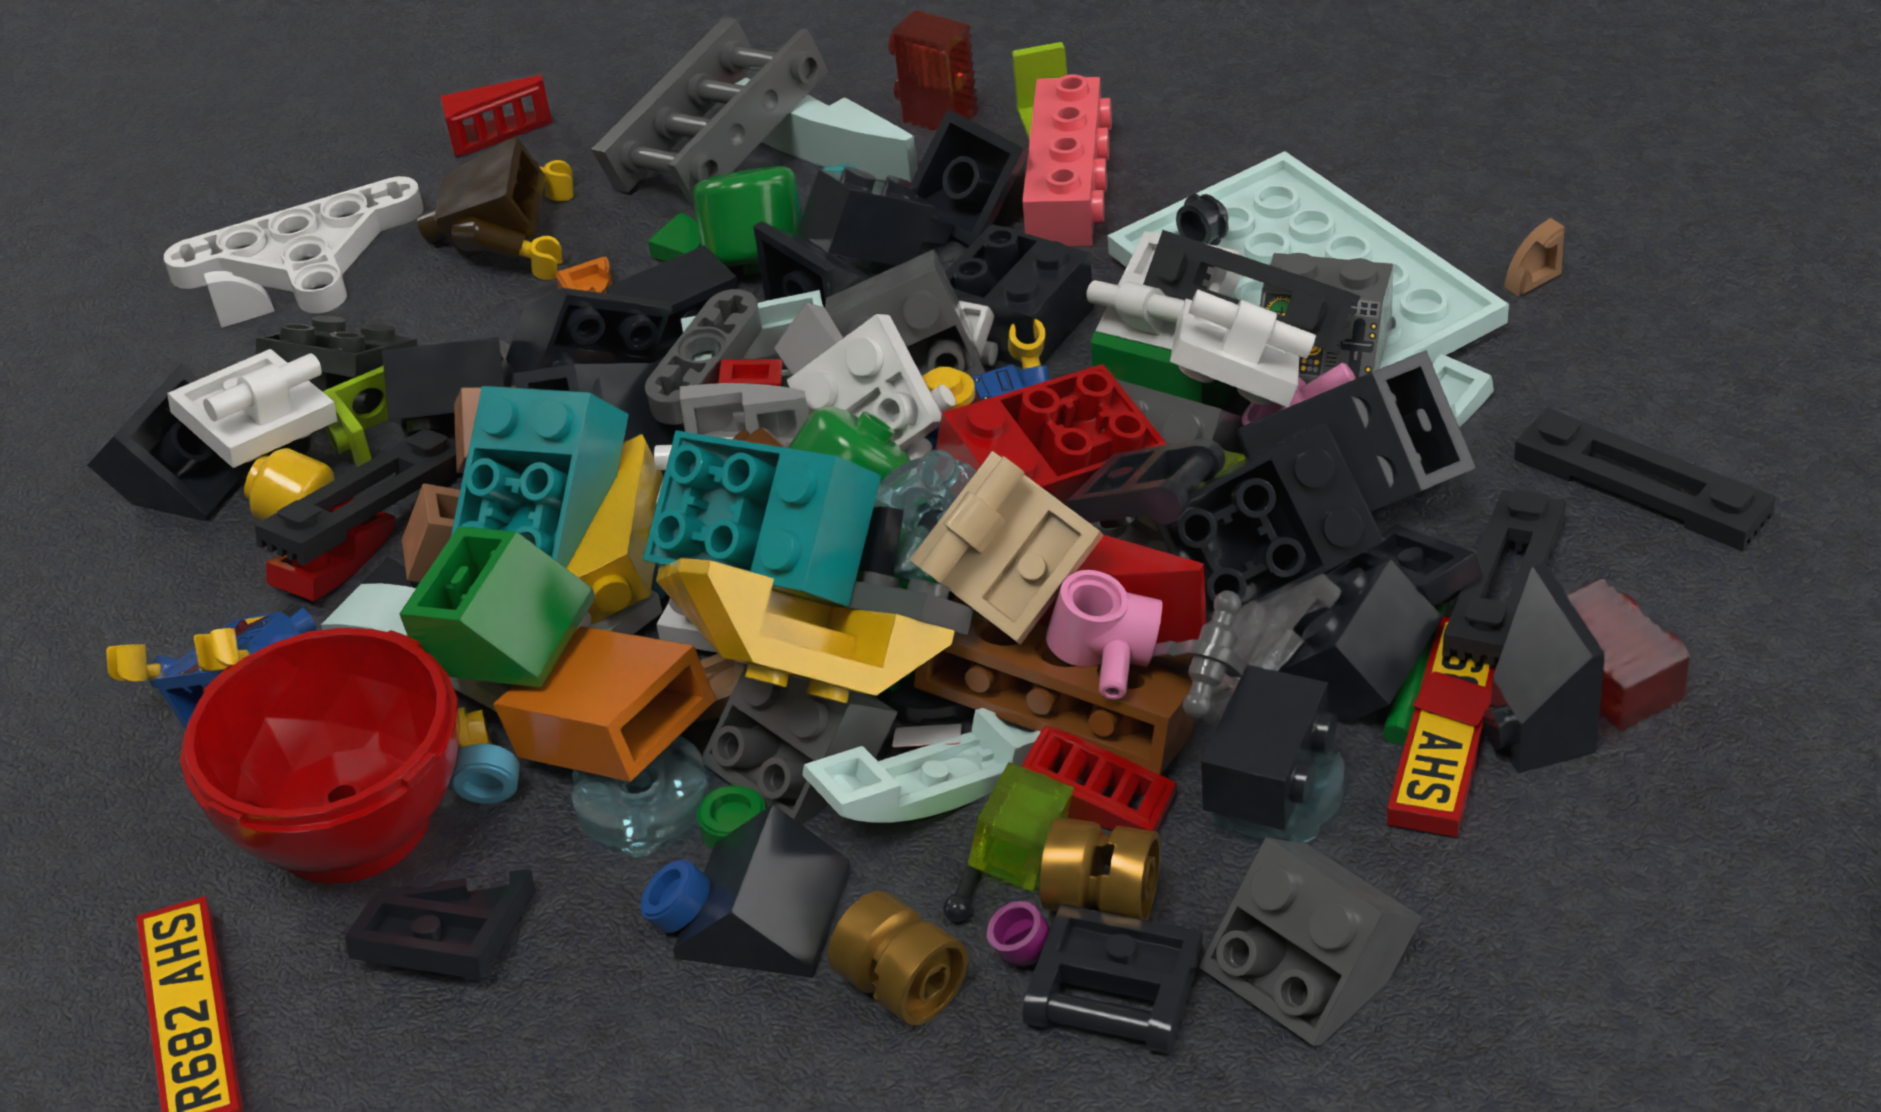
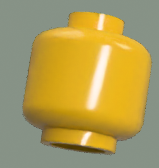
(282, 479)

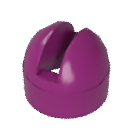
(1018, 933)

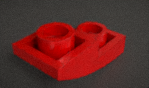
(336, 564)

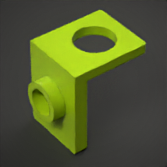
(1035, 64)
(348, 431)

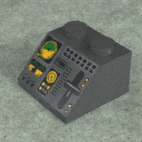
(1369, 325)

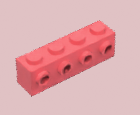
(1067, 160)

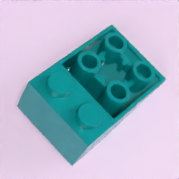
(540, 465)
(765, 513)

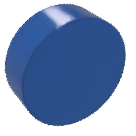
(675, 896)

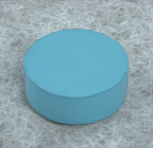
(485, 773)

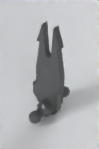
(1205, 658)

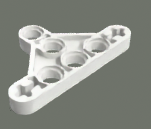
(276, 255)

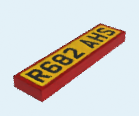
(1439, 753)
(188, 1009)

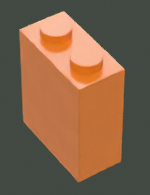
(607, 703)

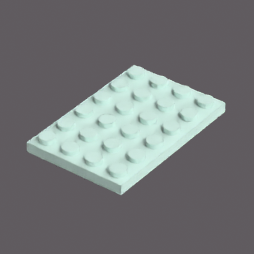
(1296, 210)

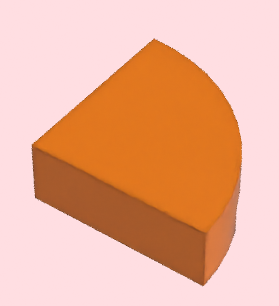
(587, 276)

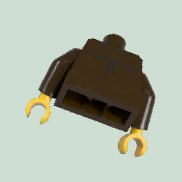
(496, 206)

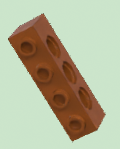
(1041, 690)

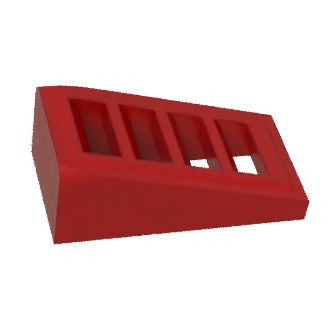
(474, 102)
(1079, 759)

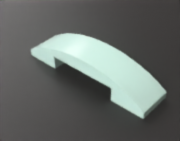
(923, 779)

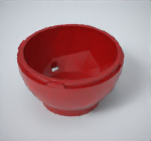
(325, 751)

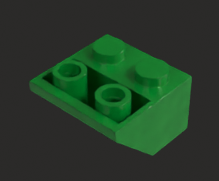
(496, 608)

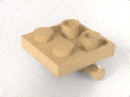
(1006, 547)

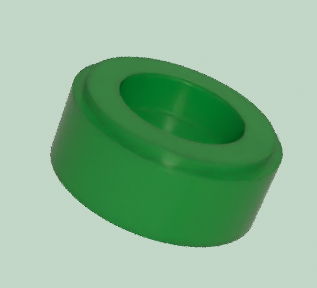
(726, 811)

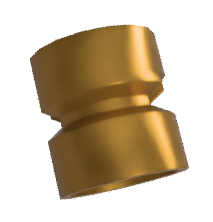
(1076, 863)
(897, 957)

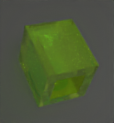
(1016, 825)

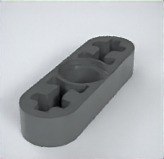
(705, 333)

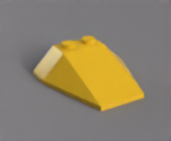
(798, 637)

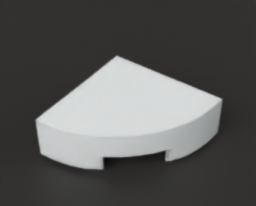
(236, 298)

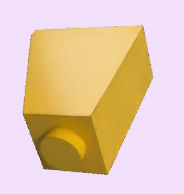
(617, 537)

